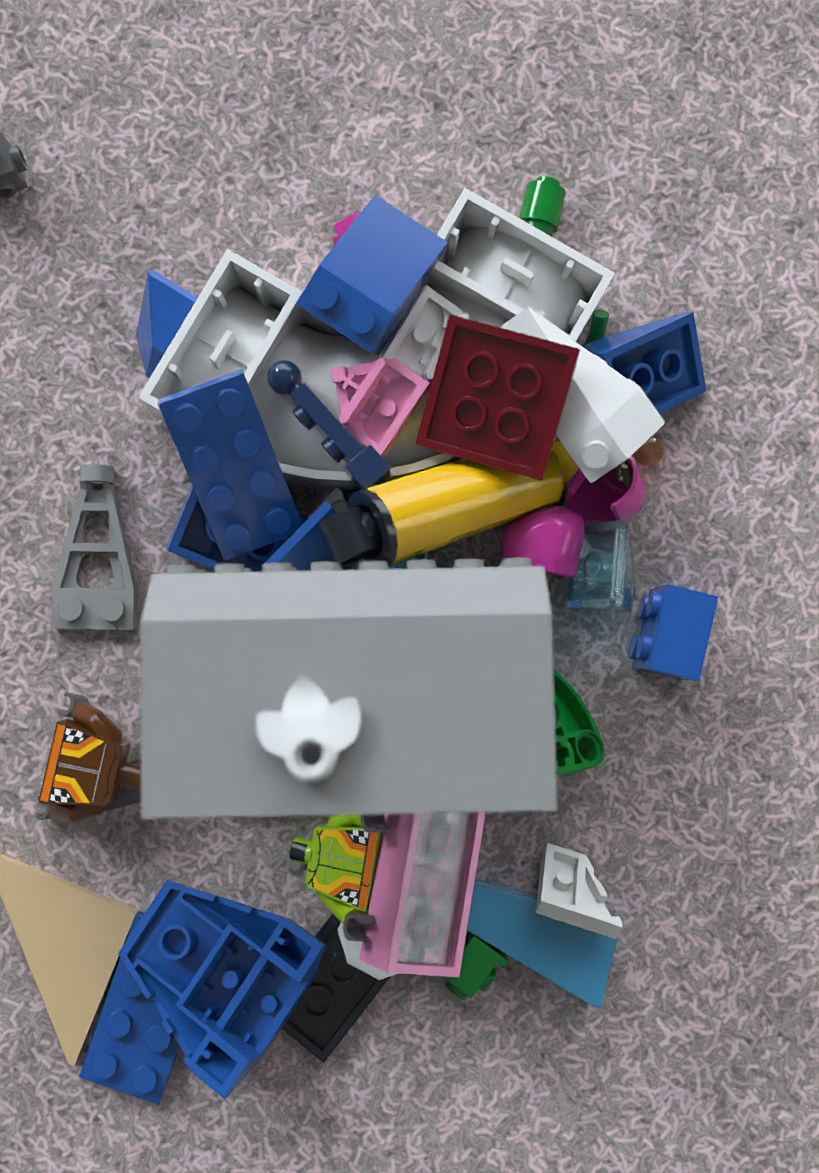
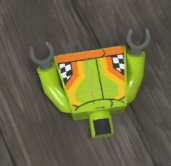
(343, 867)

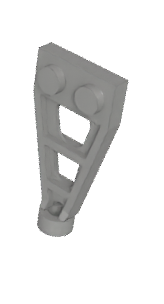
(92, 607)

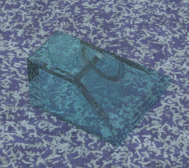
(604, 570)

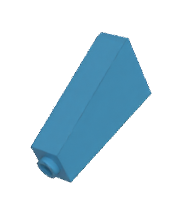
(554, 949)

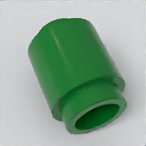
(543, 204)

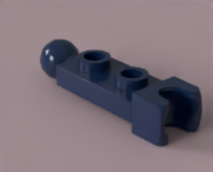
(363, 466)

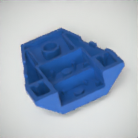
(220, 977)

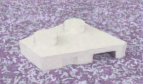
(573, 893)

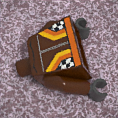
(85, 765)

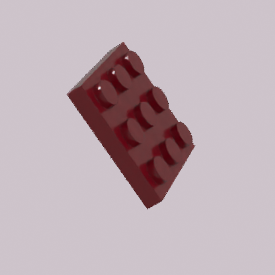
(497, 397)

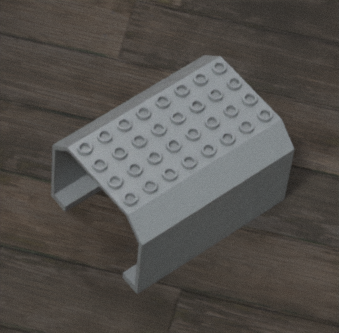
(440, 661)

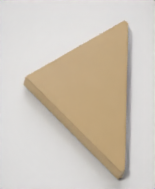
(68, 943)

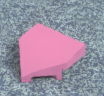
(378, 400)

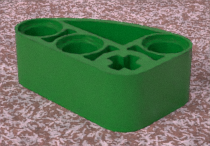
(576, 734)

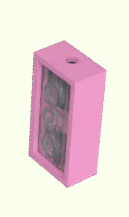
(423, 892)

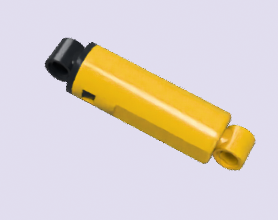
(439, 508)

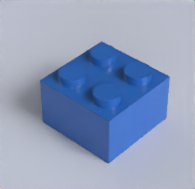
(673, 632)

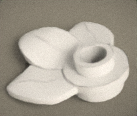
(309, 721)

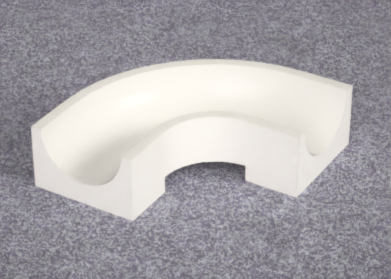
(252, 321)

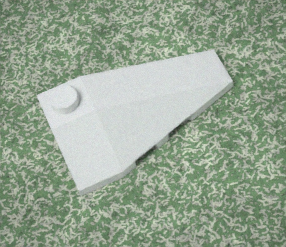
(604, 411)

